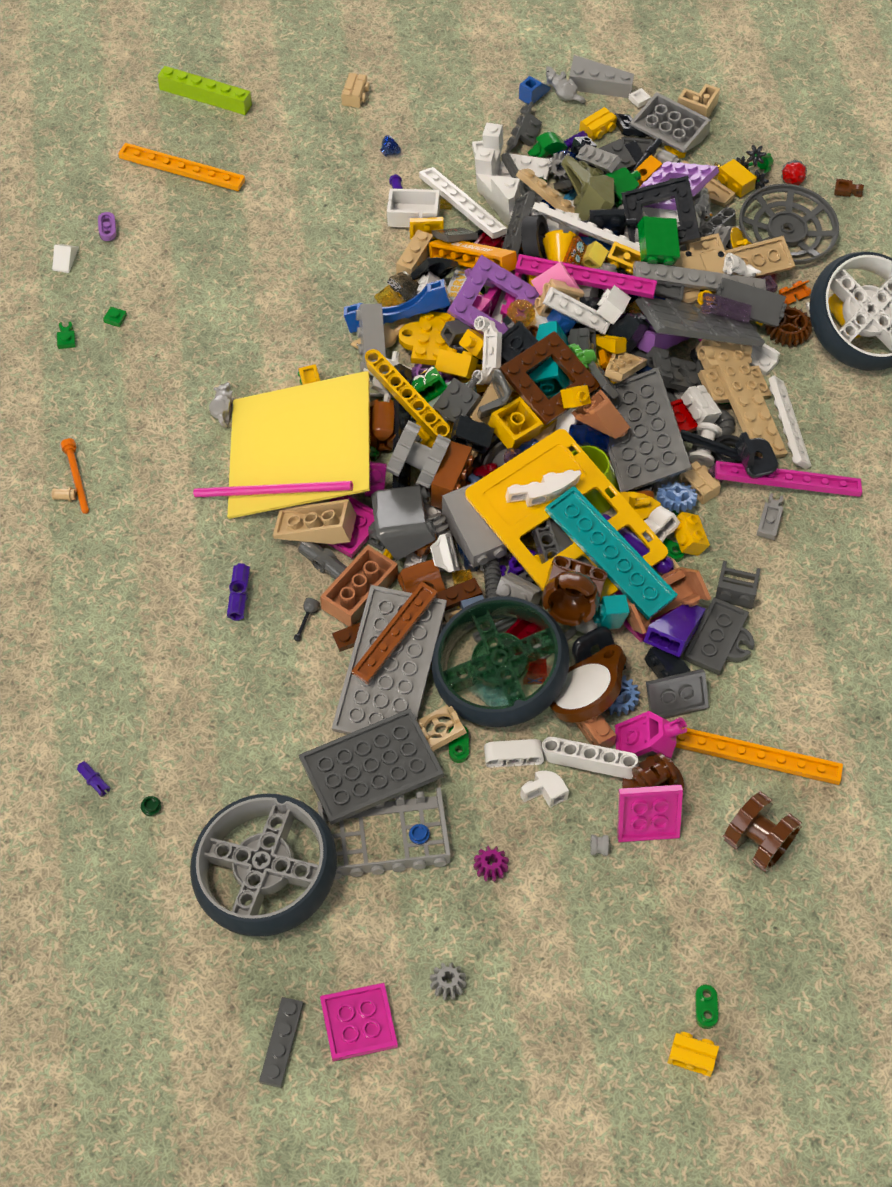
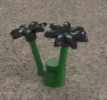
(759, 158)

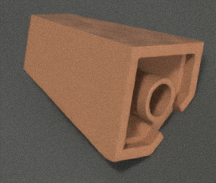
(602, 416)

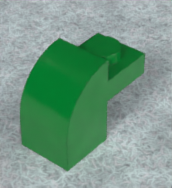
(547, 144)

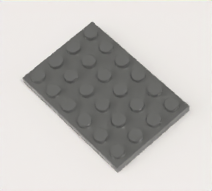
(654, 443)
(370, 766)

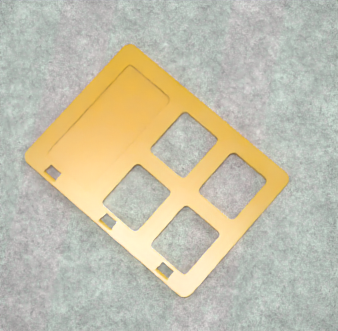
(515, 519)

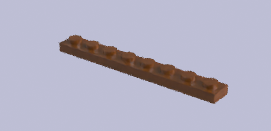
(454, 595)

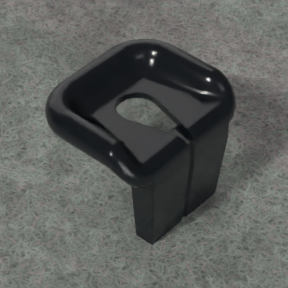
(747, 450)
(582, 646)

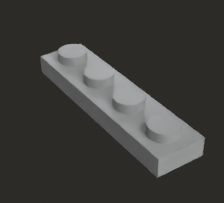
(598, 158)

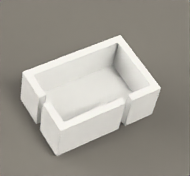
(411, 204)

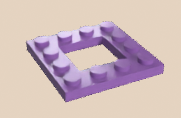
(698, 175)
(500, 277)

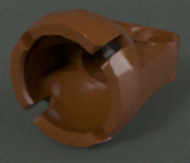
(573, 590)

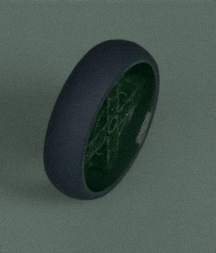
(481, 615)

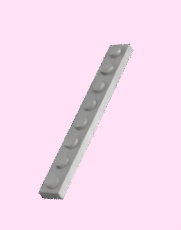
(689, 277)

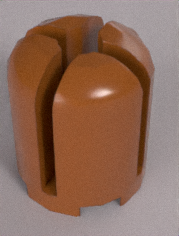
(382, 425)

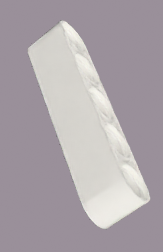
(581, 758)

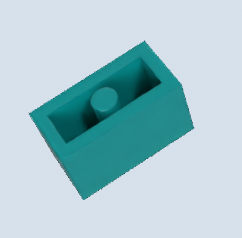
(612, 612)

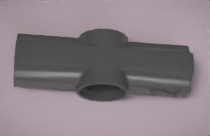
(322, 559)

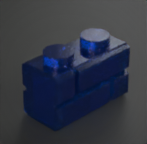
(586, 435)

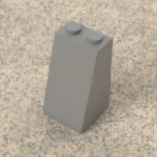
(470, 529)

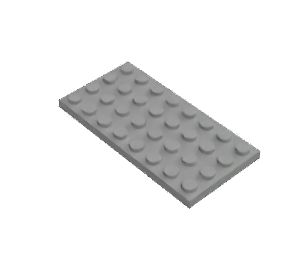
(403, 676)

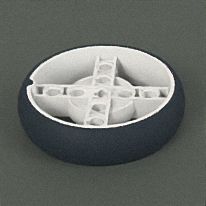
(864, 309)

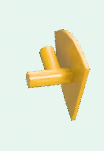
(641, 503)

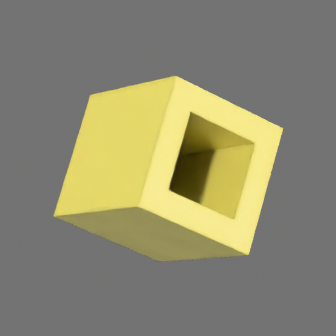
(594, 255)

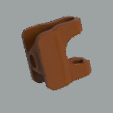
(425, 572)

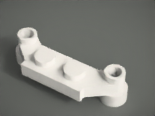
(491, 349)

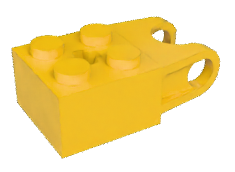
(516, 423)

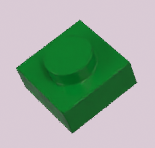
(115, 316)

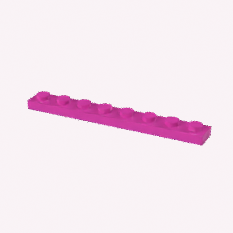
(590, 276)
(791, 479)

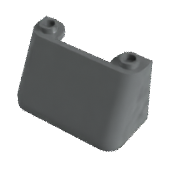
(402, 519)

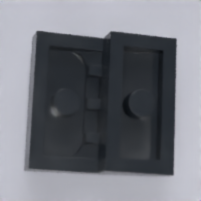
(438, 266)

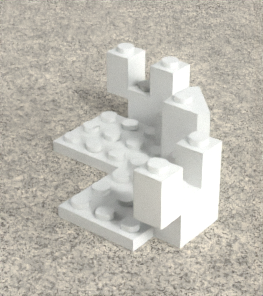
(497, 184)

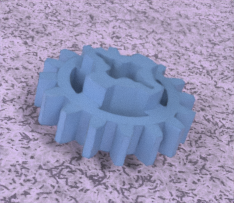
(677, 496)
(627, 694)

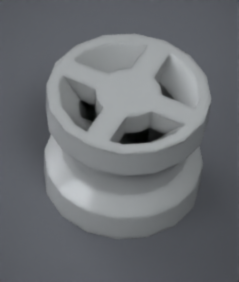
(599, 845)

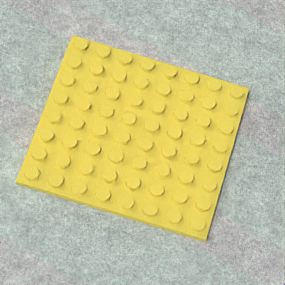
(300, 437)

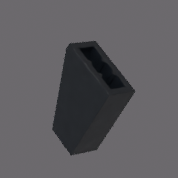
(631, 327)

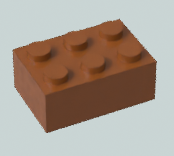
(452, 472)

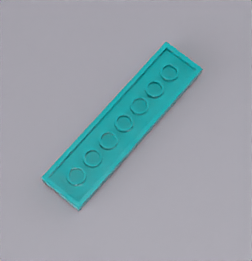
(611, 552)

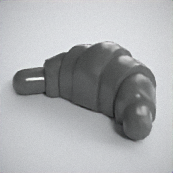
(726, 423)

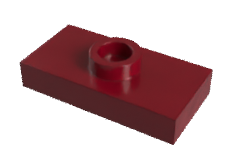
(485, 469)

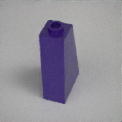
(675, 629)

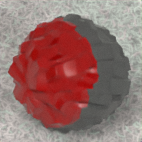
(794, 172)

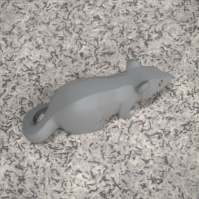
(564, 88)
(220, 405)

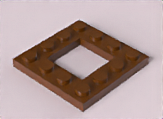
(551, 346)

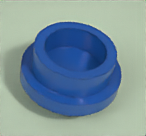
(419, 834)

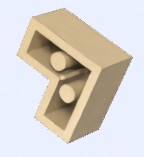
(700, 102)

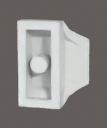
(444, 553)

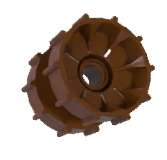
(753, 824)

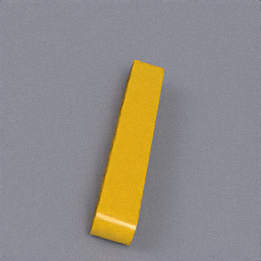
(405, 389)

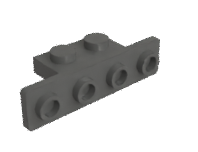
(526, 128)

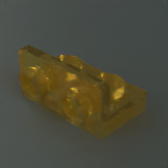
(388, 297)

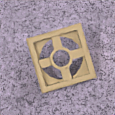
(445, 738)

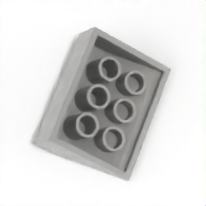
(672, 123)

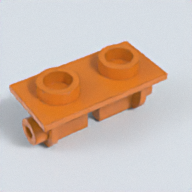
(799, 289)

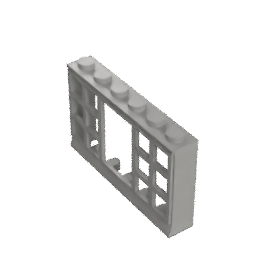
(399, 806)

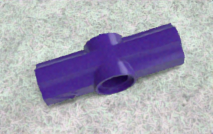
(237, 601)

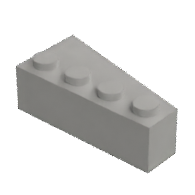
(600, 78)

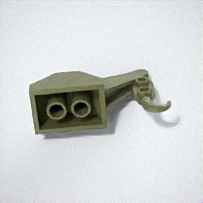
(592, 186)

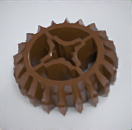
(788, 329)

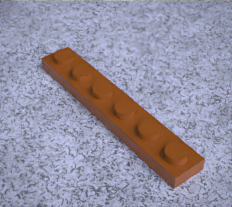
(394, 633)

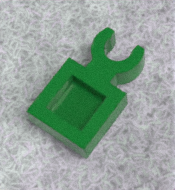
(66, 336)

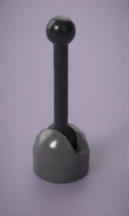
(310, 606)

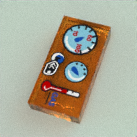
(575, 251)

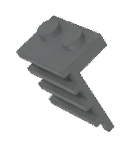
(737, 591)

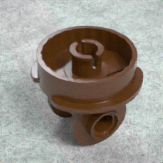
(654, 771)

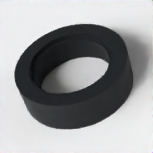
(532, 235)

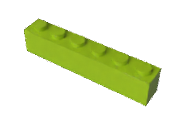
(204, 90)

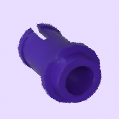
(395, 181)

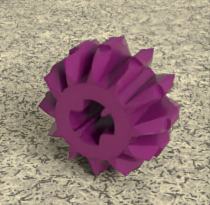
(496, 869)

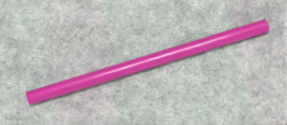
(273, 489)

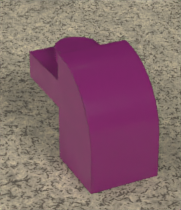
(377, 478)

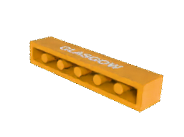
(468, 253)

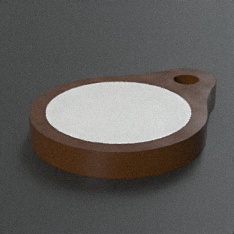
(591, 686)

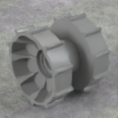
(417, 454)

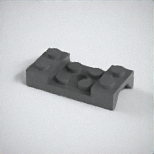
(673, 369)

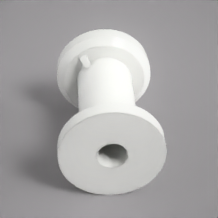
(702, 455)

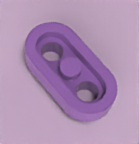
(107, 226)

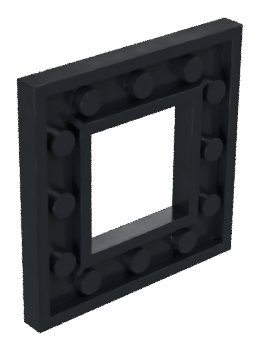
(675, 188)

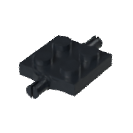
(610, 219)

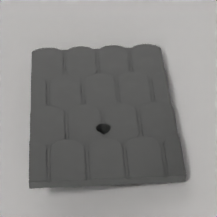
(688, 320)

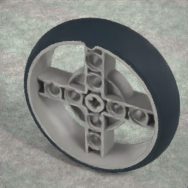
(210, 847)

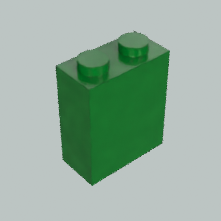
(658, 240)

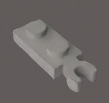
(770, 518)

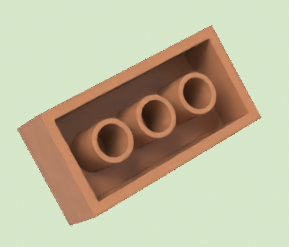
(349, 592)

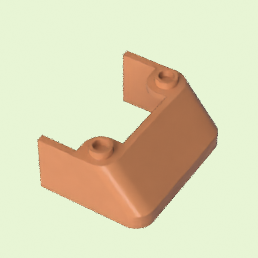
(688, 586)

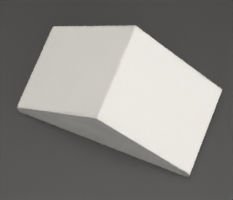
(64, 257)

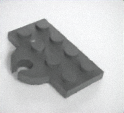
(719, 637)

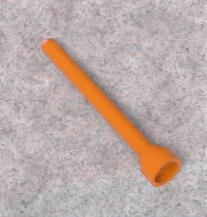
(69, 447)

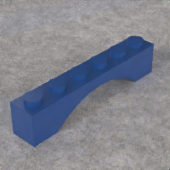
(430, 298)

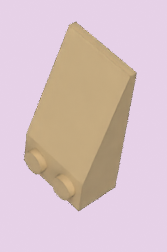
(317, 523)

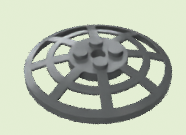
(791, 220)

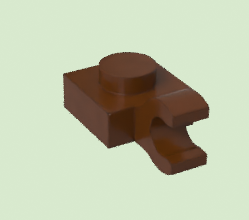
(846, 188)

